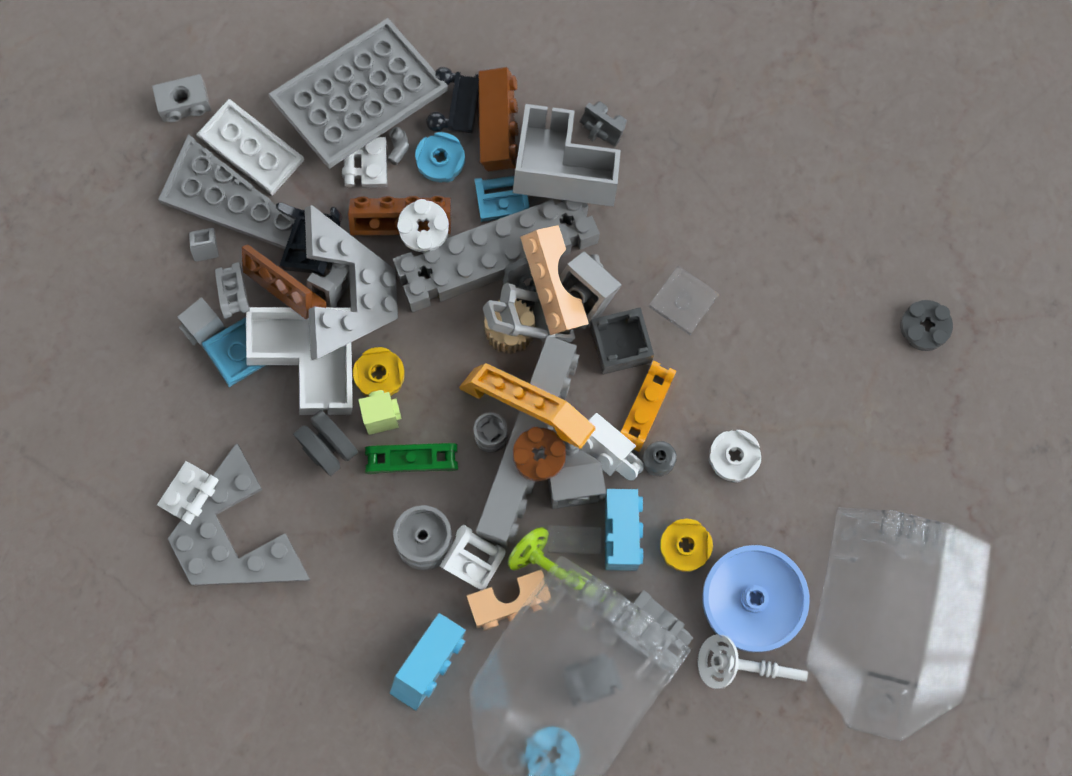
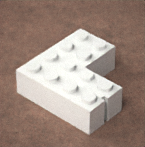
(283, 338)

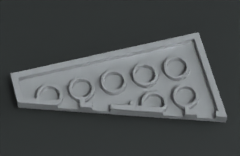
(220, 195)

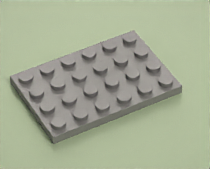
(358, 93)

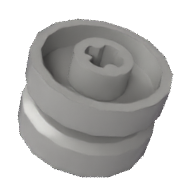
(418, 522)

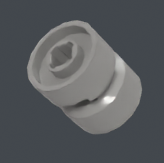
(490, 432)

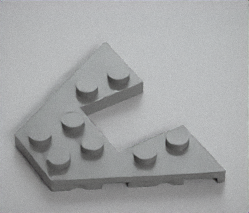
(371, 286)
(206, 549)

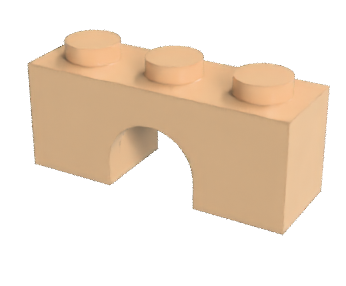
(489, 610)

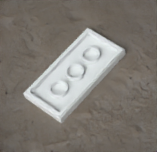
(250, 147)

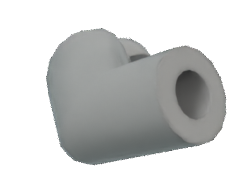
(400, 145)

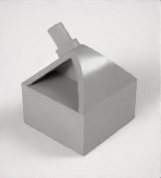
(591, 283)
(578, 481)

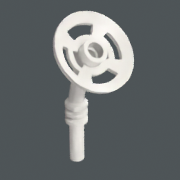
(727, 662)

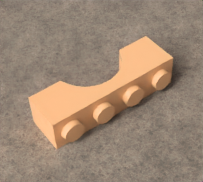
(543, 253)

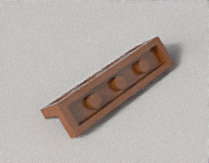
(279, 282)

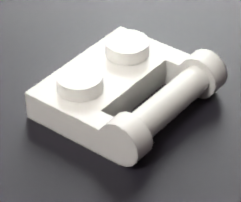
(467, 565)

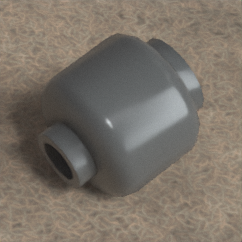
(656, 466)

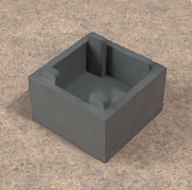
(621, 340)

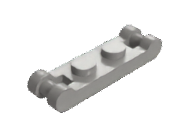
(231, 290)

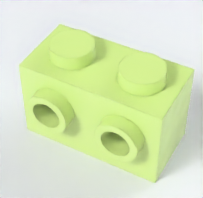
(379, 412)

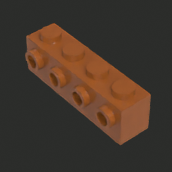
(497, 119)
(382, 214)

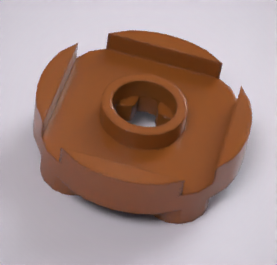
(543, 468)

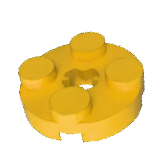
(367, 365)
(696, 535)

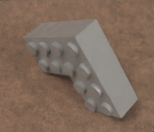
(559, 169)

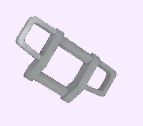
(510, 321)

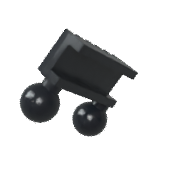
(462, 105)

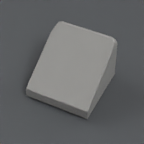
(203, 244)

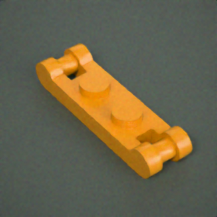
(647, 404)

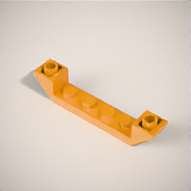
(546, 407)

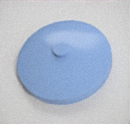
(756, 598)

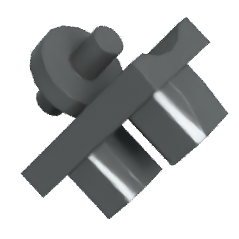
(602, 125)

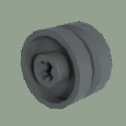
(325, 443)

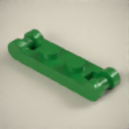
(411, 458)

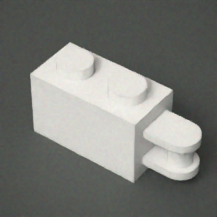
(612, 449)

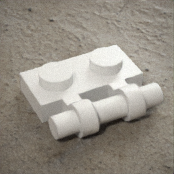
(373, 165)
(184, 489)

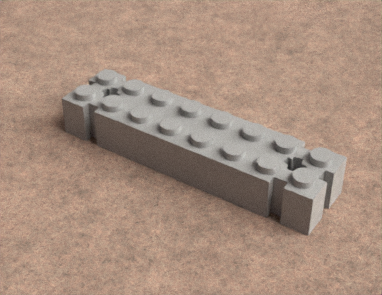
(484, 252)

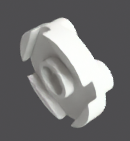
(424, 240)
(720, 457)

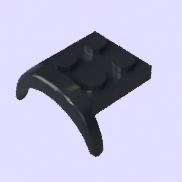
(295, 254)

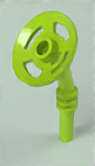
(530, 551)

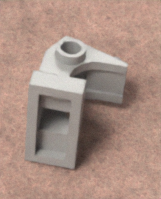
(331, 286)

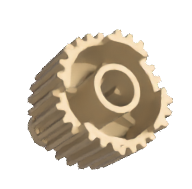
(511, 343)

